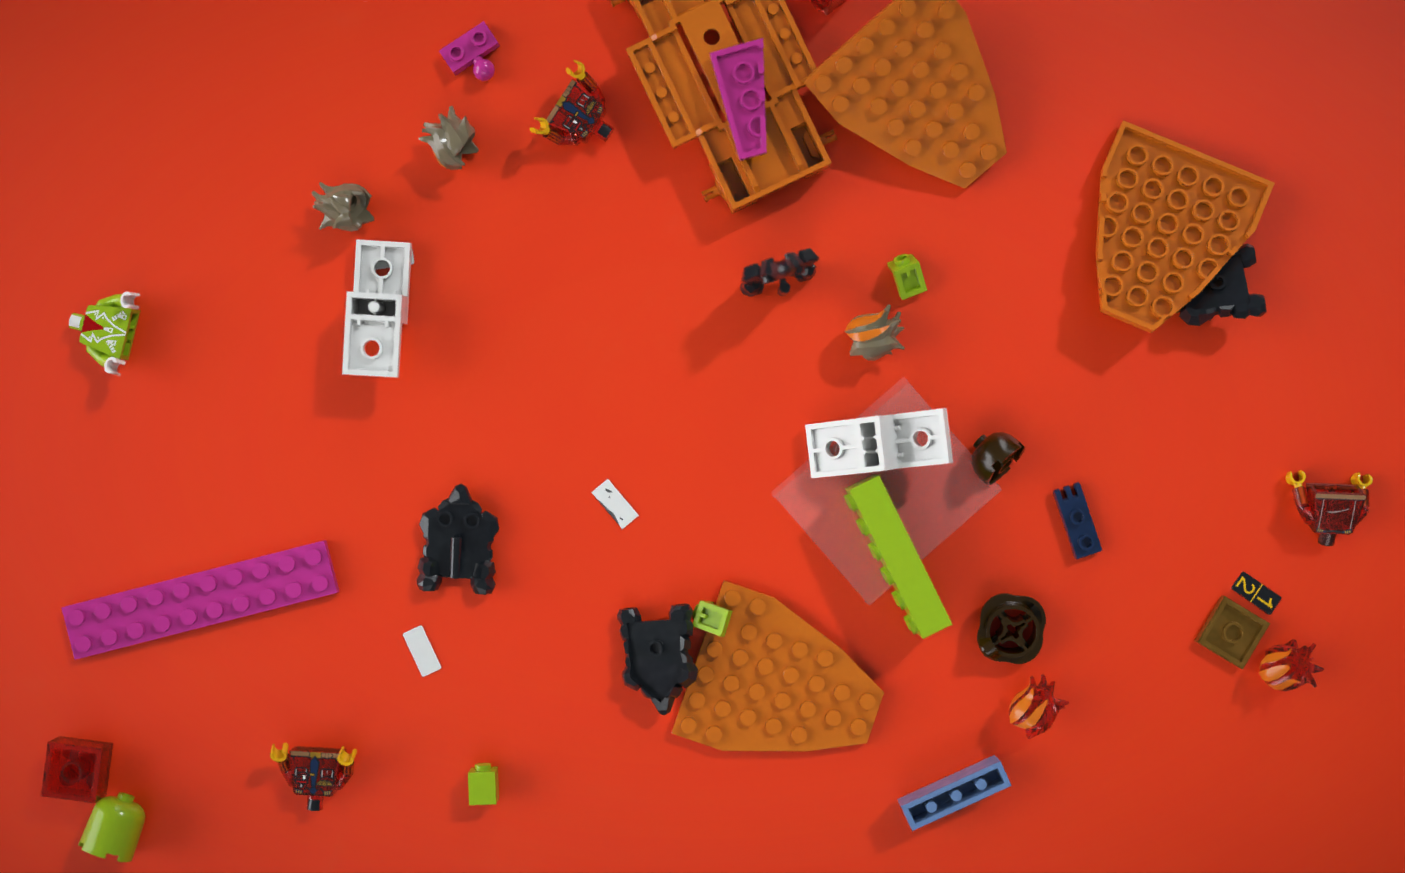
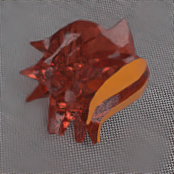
(1288, 666)
(1035, 707)

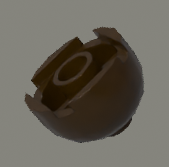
(994, 456)

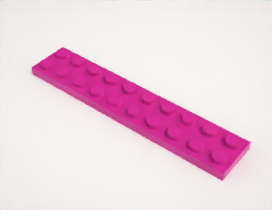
(200, 599)

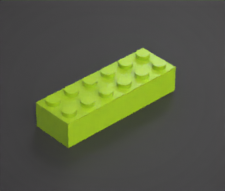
(898, 556)

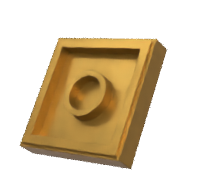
(1232, 632)

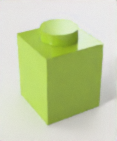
(483, 784)

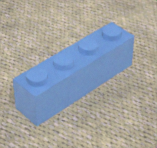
(954, 792)

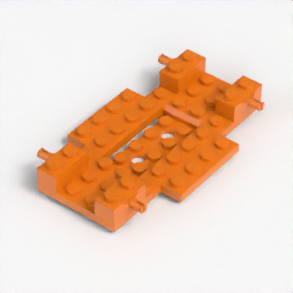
(688, 112)

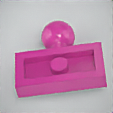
(470, 50)

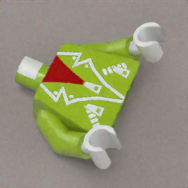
(108, 329)

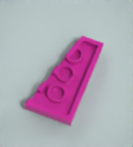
(741, 86)

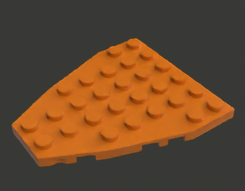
(916, 90)
(1167, 224)
(774, 684)

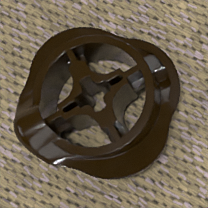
(1027, 649)

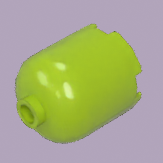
(114, 827)

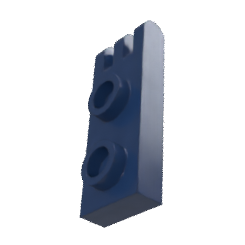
(1077, 521)

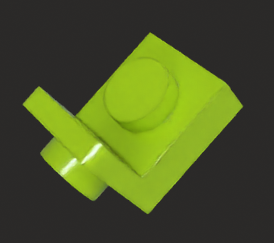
(907, 275)
(711, 617)

